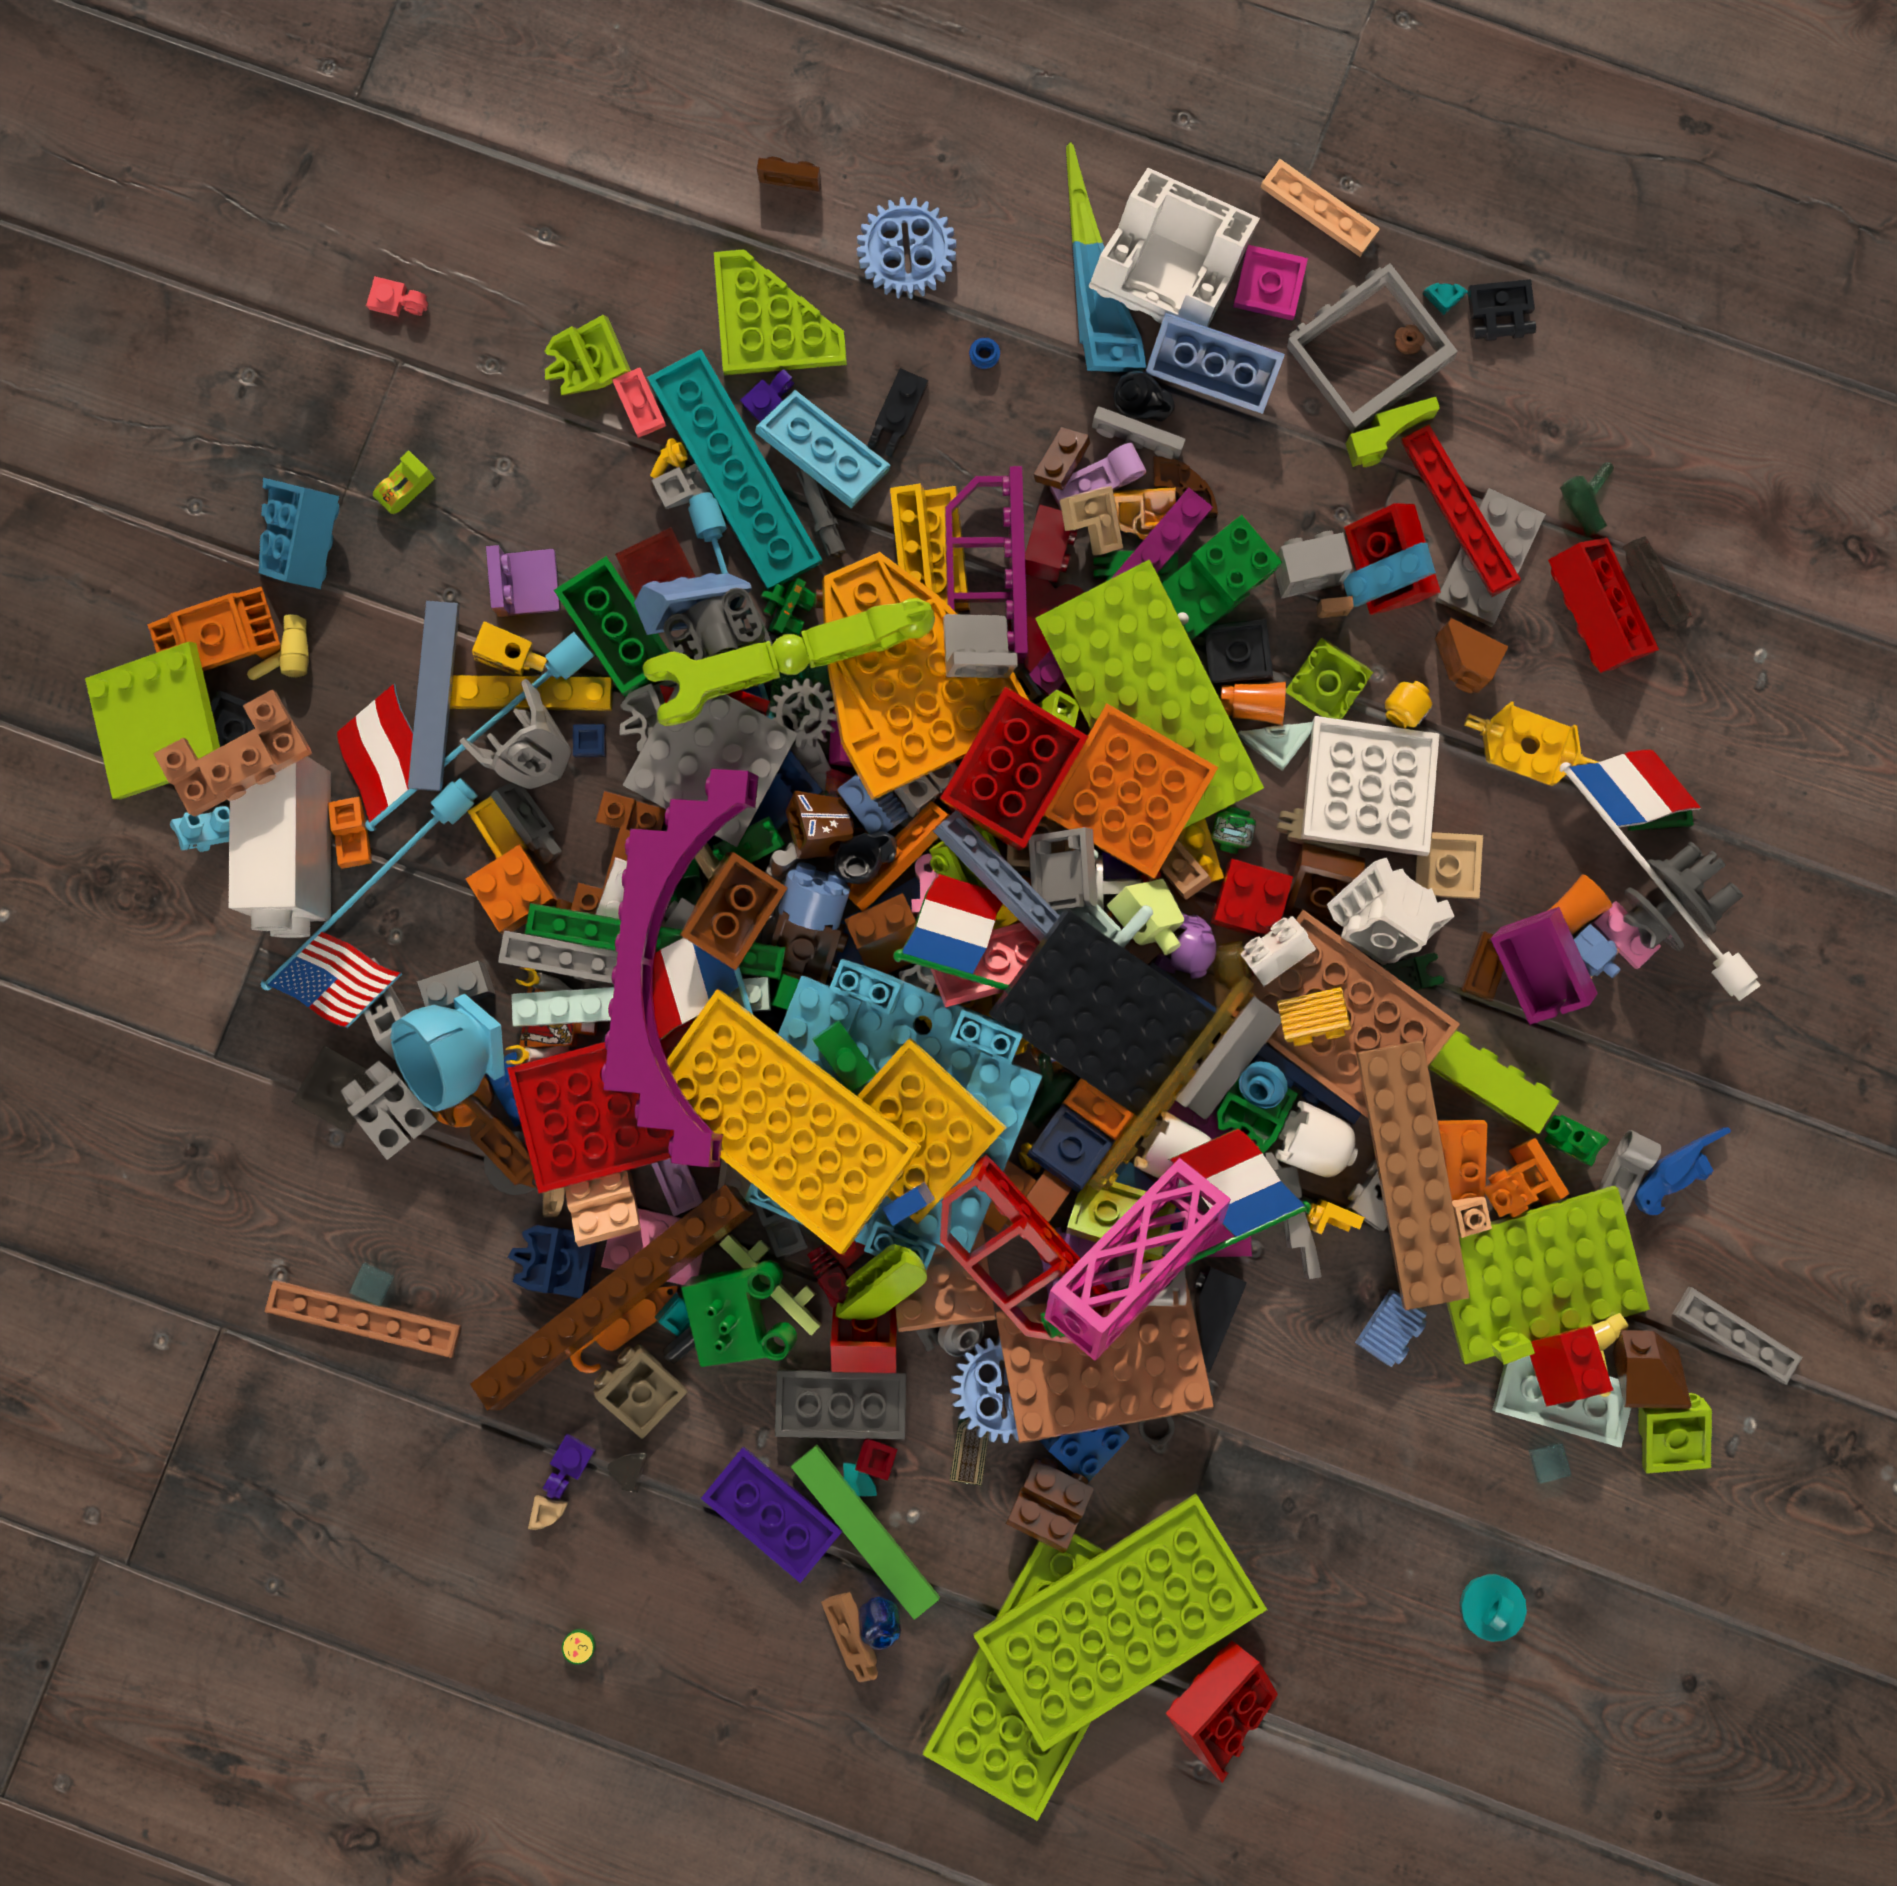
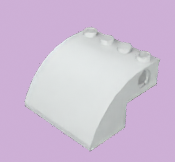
(1173, 251)

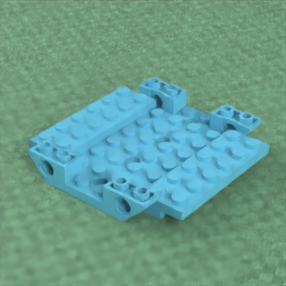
(966, 1043)

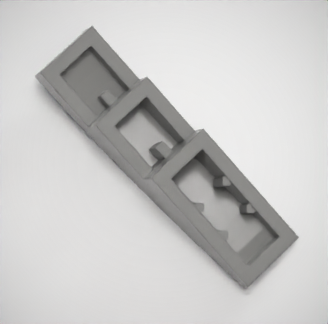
(1299, 1235)

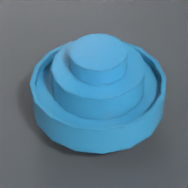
(1263, 1084)

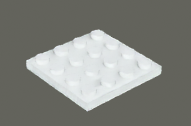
(1370, 786)

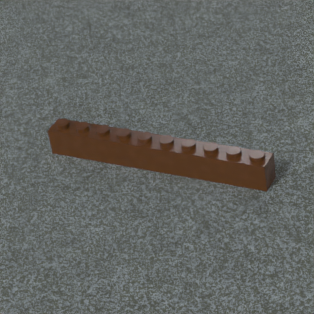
(611, 1298)

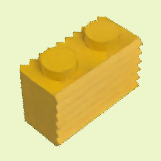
(1314, 1016)

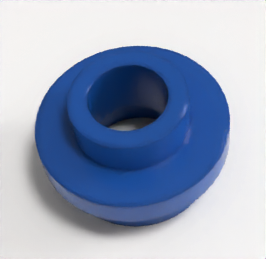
(988, 345)

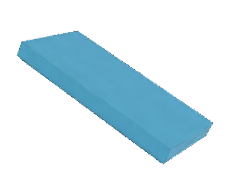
(822, 448)

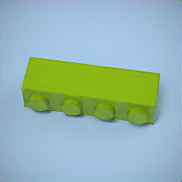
(1494, 1084)

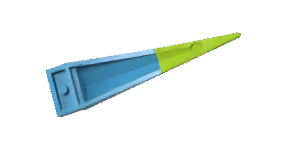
(1104, 323)

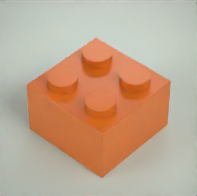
(509, 887)

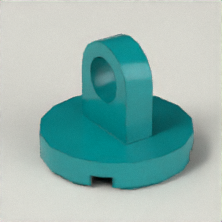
(1493, 1607)

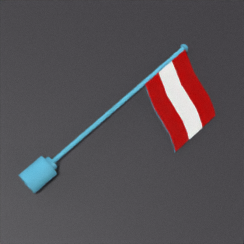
(380, 738)

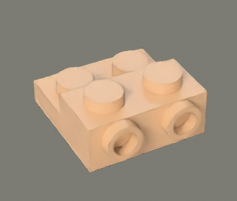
(603, 1208)

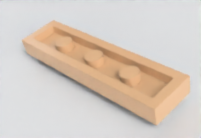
(1320, 207)

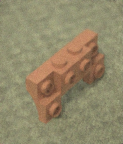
(239, 763)

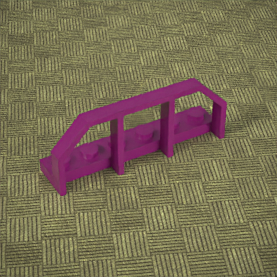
(1013, 549)

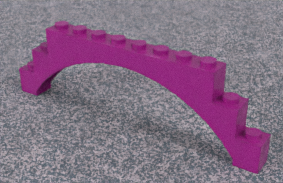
(633, 1043)

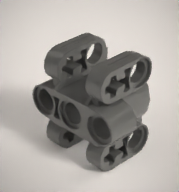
(717, 628)

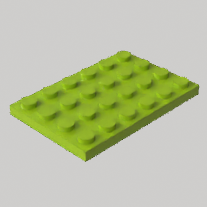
(1547, 1273)

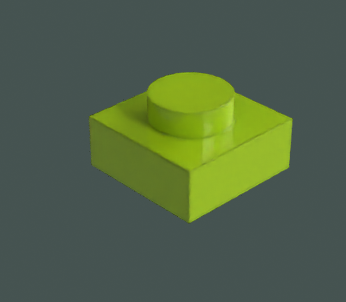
(1512, 1347)

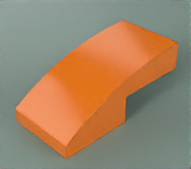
(350, 832)

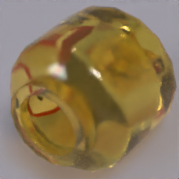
(1230, 965)

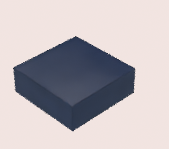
(589, 740)

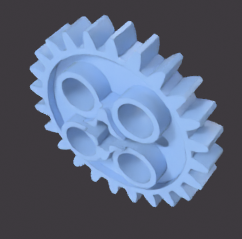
(934, 245)
(973, 1391)

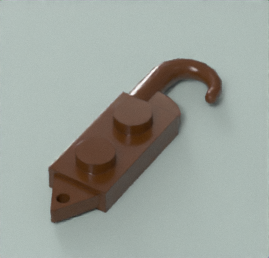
(497, 1142)

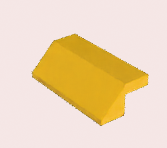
(921, 537)

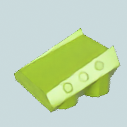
(1329, 681)

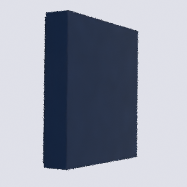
(1070, 1148)

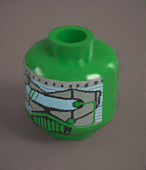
(1233, 829)

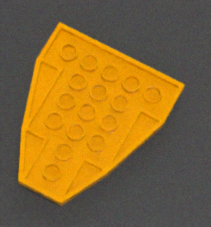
(896, 704)

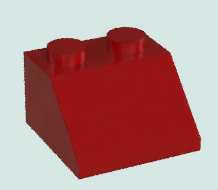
(864, 1344)
(1570, 1366)

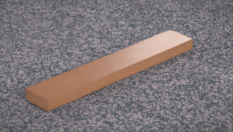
(363, 1318)

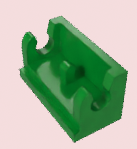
(756, 842)

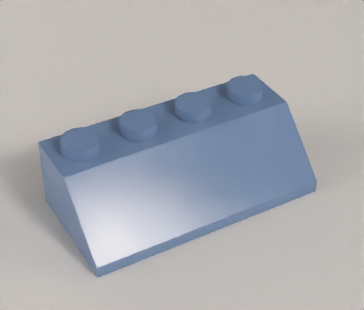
(1214, 363)

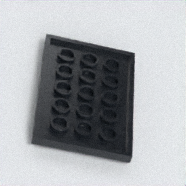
(1101, 1012)

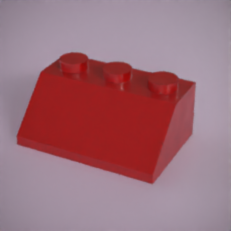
(1383, 536)

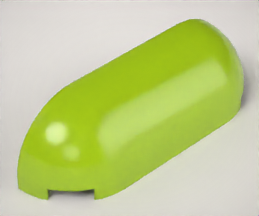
(882, 1283)

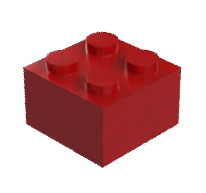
(1251, 898)

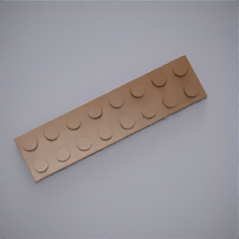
(1413, 1175)

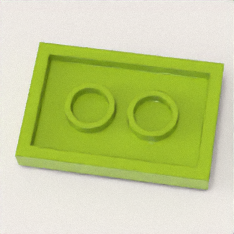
(1098, 1211)

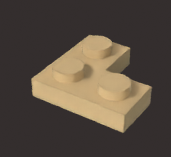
(1099, 513)

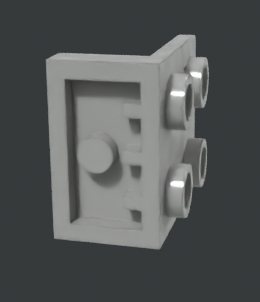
(977, 646)

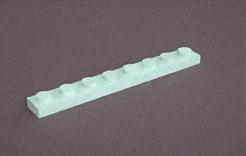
(593, 1004)

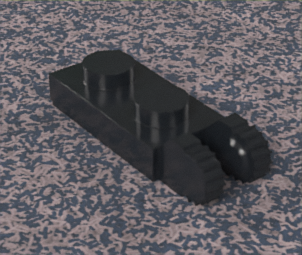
(898, 410)

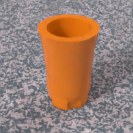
(1255, 701)
(1582, 903)

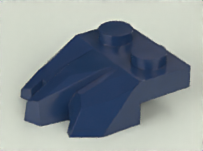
(554, 1262)

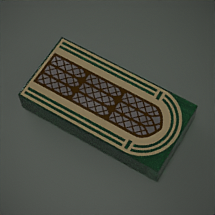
(969, 1455)

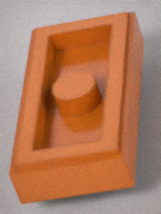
(1098, 1109)

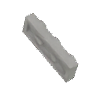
(1140, 434)

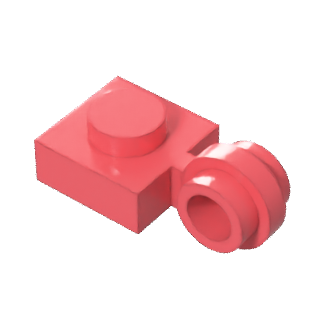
(389, 297)

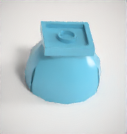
(447, 1051)

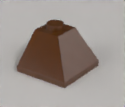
(1650, 1371)

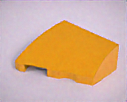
(1142, 509)

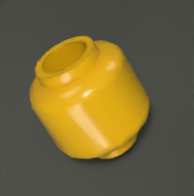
(1408, 704)

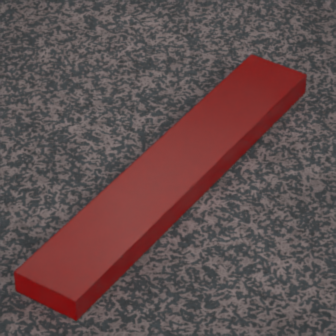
(1460, 510)

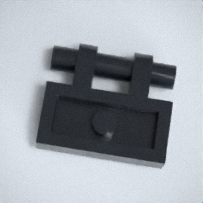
(1499, 300)

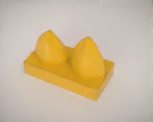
(1199, 844)

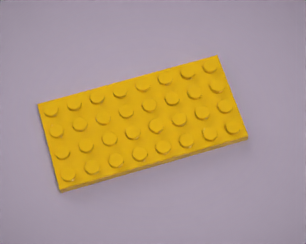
(788, 1122)

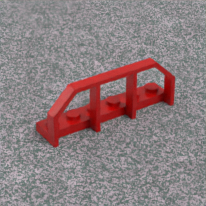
(1026, 1223)

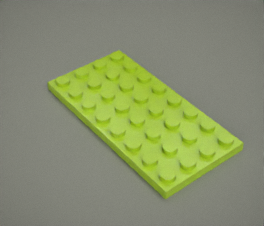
(1133, 653)
(1119, 1622)
(982, 1728)

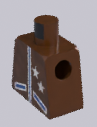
(820, 824)

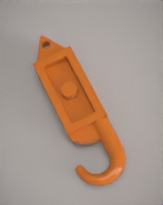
(627, 1326)

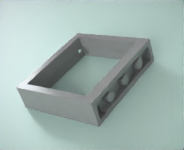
(1350, 299)

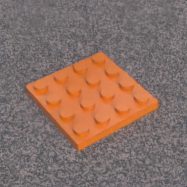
(1131, 790)

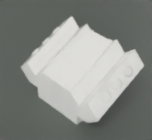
(1388, 913)

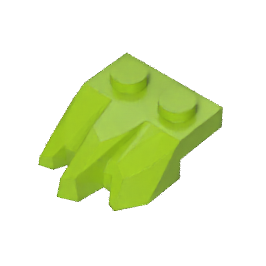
(586, 357)

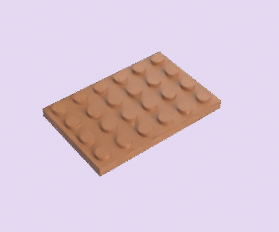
(1378, 1007)
(1142, 1376)

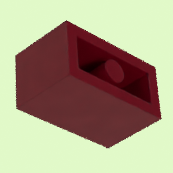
(1048, 545)

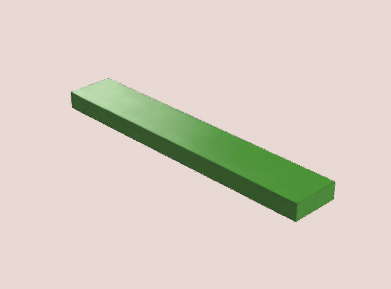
(865, 1532)

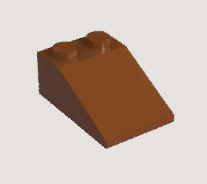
(732, 909)

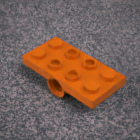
(1465, 1156)

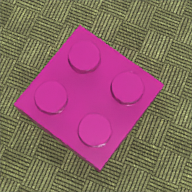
(1270, 282)

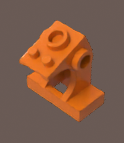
(1523, 1184)

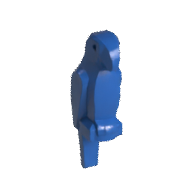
(1675, 1173)

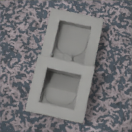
(679, 486)

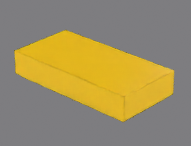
(495, 827)

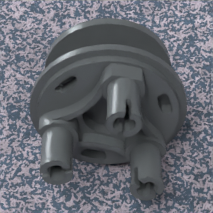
(1687, 887)

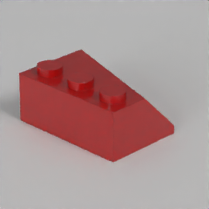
(1222, 1707)

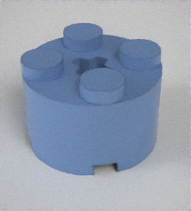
(814, 897)

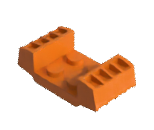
(221, 628)

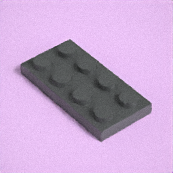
(840, 1404)

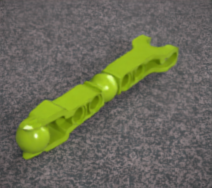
(790, 654)

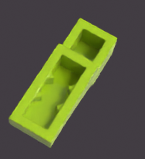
(1370, 445)

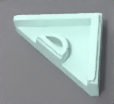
(1277, 743)

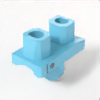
(203, 829)

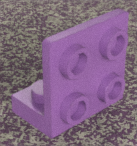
(522, 581)

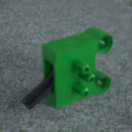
(729, 1318)

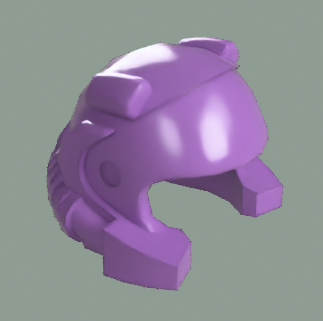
(1196, 949)

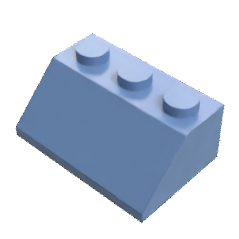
(661, 600)

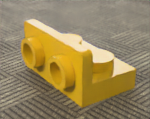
(1326, 1212)

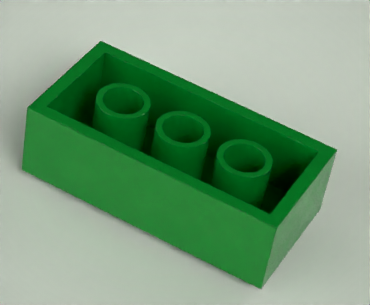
(611, 624)

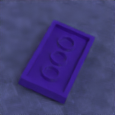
(771, 1514)

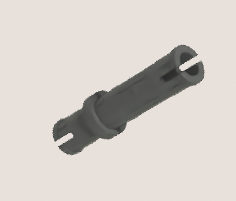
(826, 524)

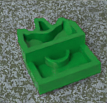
(1257, 1123)

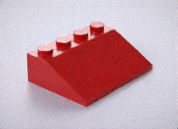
(1013, 769)

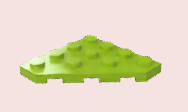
(767, 323)

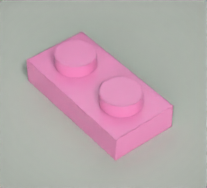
(1625, 936)

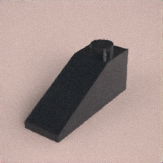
(1215, 1307)

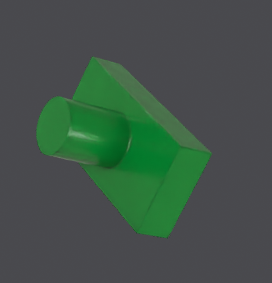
(844, 1056)

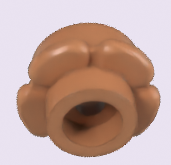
(1406, 346)

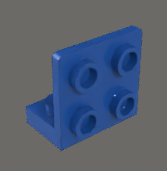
(1088, 1450)

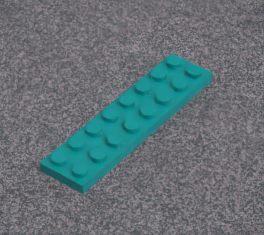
(734, 470)

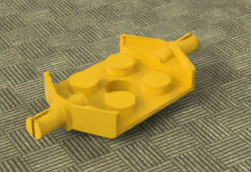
(1554, 743)

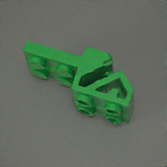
(1220, 575)

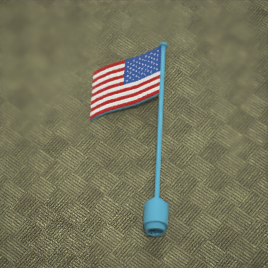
(335, 975)

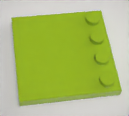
(145, 710)

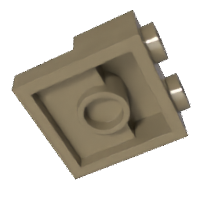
(638, 1390)

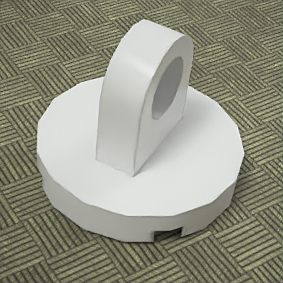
(1109, 886)

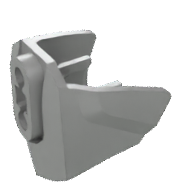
(534, 753)

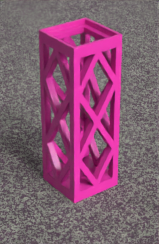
(1075, 1315)

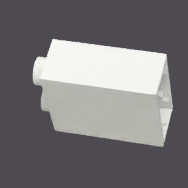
(283, 851)

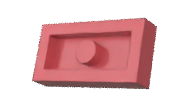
(639, 402)

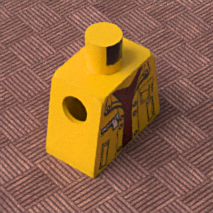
(495, 644)

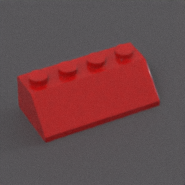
(1602, 604)

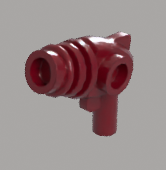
(832, 1278)

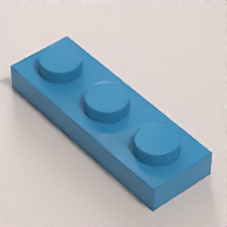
(1389, 574)

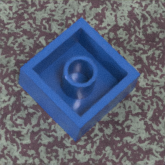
(908, 1203)

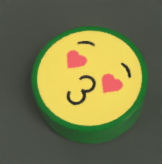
(578, 1646)

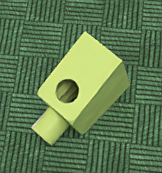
(1165, 916)

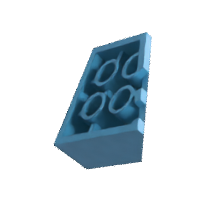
(296, 533)

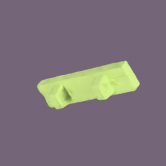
(793, 1305)

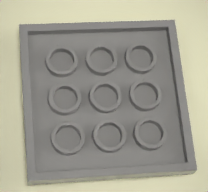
(722, 736)

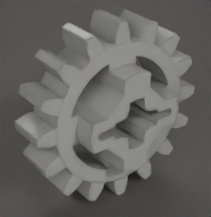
(804, 701)

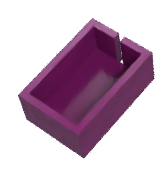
(1544, 966)

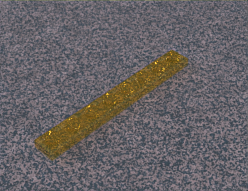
(1163, 1097)

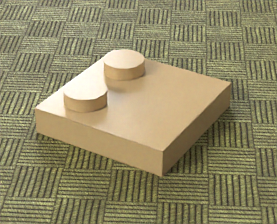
(1452, 866)

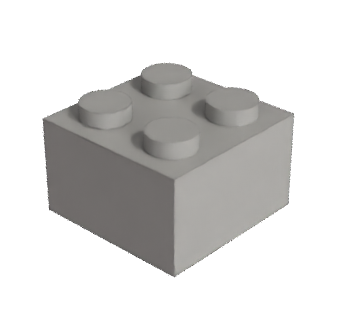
(1312, 564)

